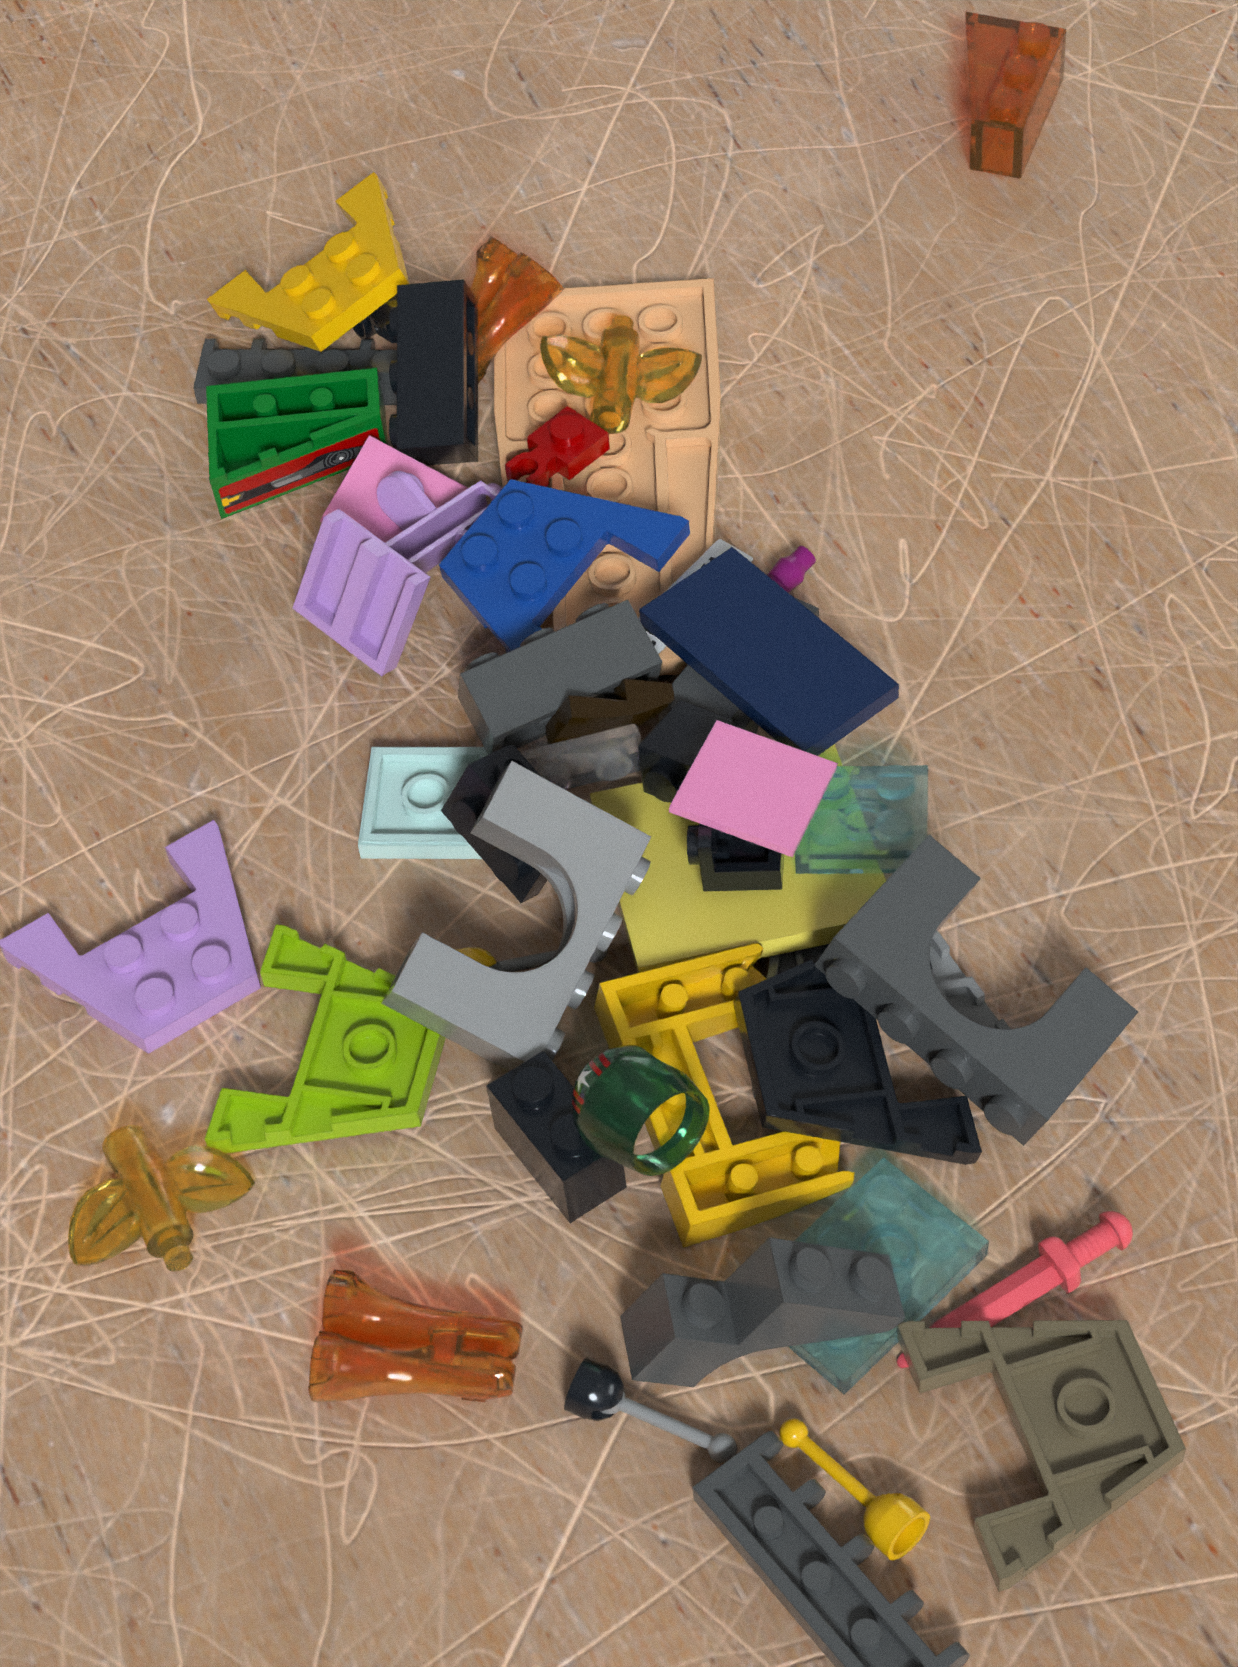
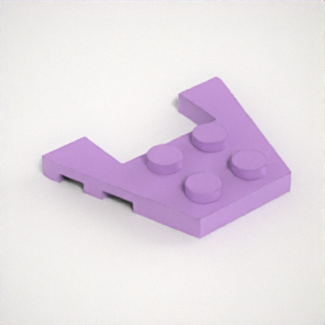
(162, 970)

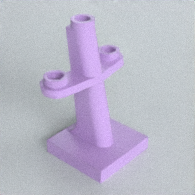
(370, 589)

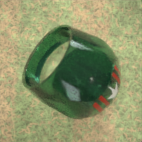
(617, 1097)

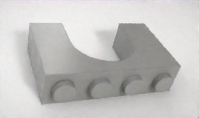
(590, 866)

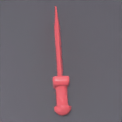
(1056, 1266)

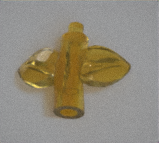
(617, 371)
(152, 1199)

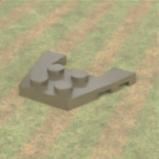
(1082, 1416)

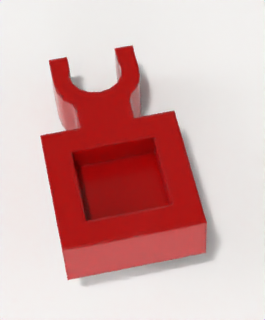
(559, 446)

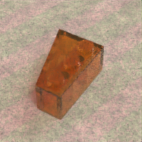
(1010, 89)

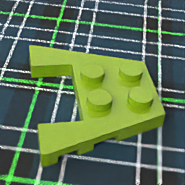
(359, 1067)

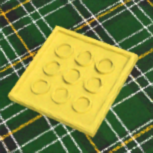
(677, 921)

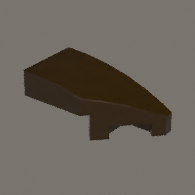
(629, 704)

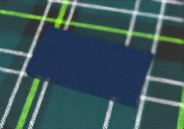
(769, 654)

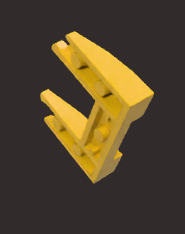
(718, 1183)

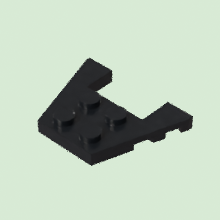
(826, 1073)

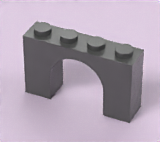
(1008, 1073)

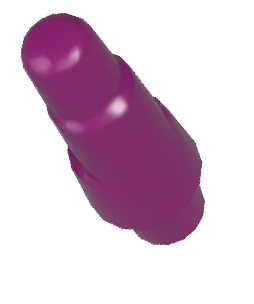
(791, 569)

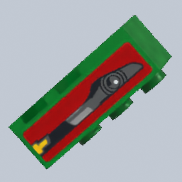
(288, 433)

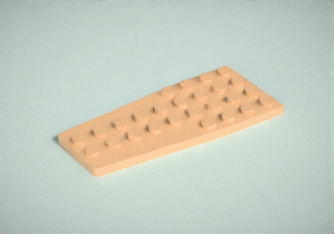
(663, 457)

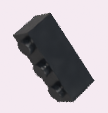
(435, 372)

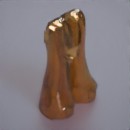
(509, 296)
(401, 1347)

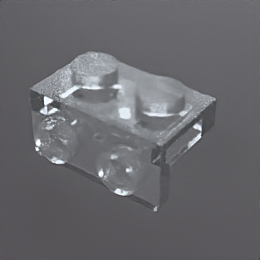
(586, 758)

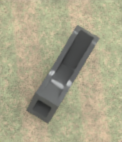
(774, 1300)

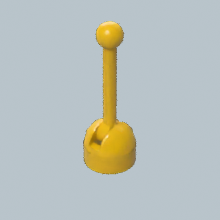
(890, 1520)

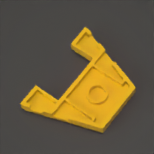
(336, 286)

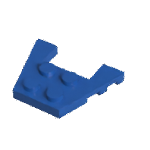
(538, 545)

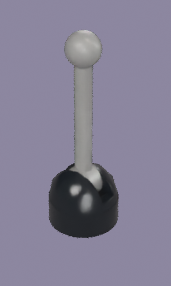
(599, 1394)

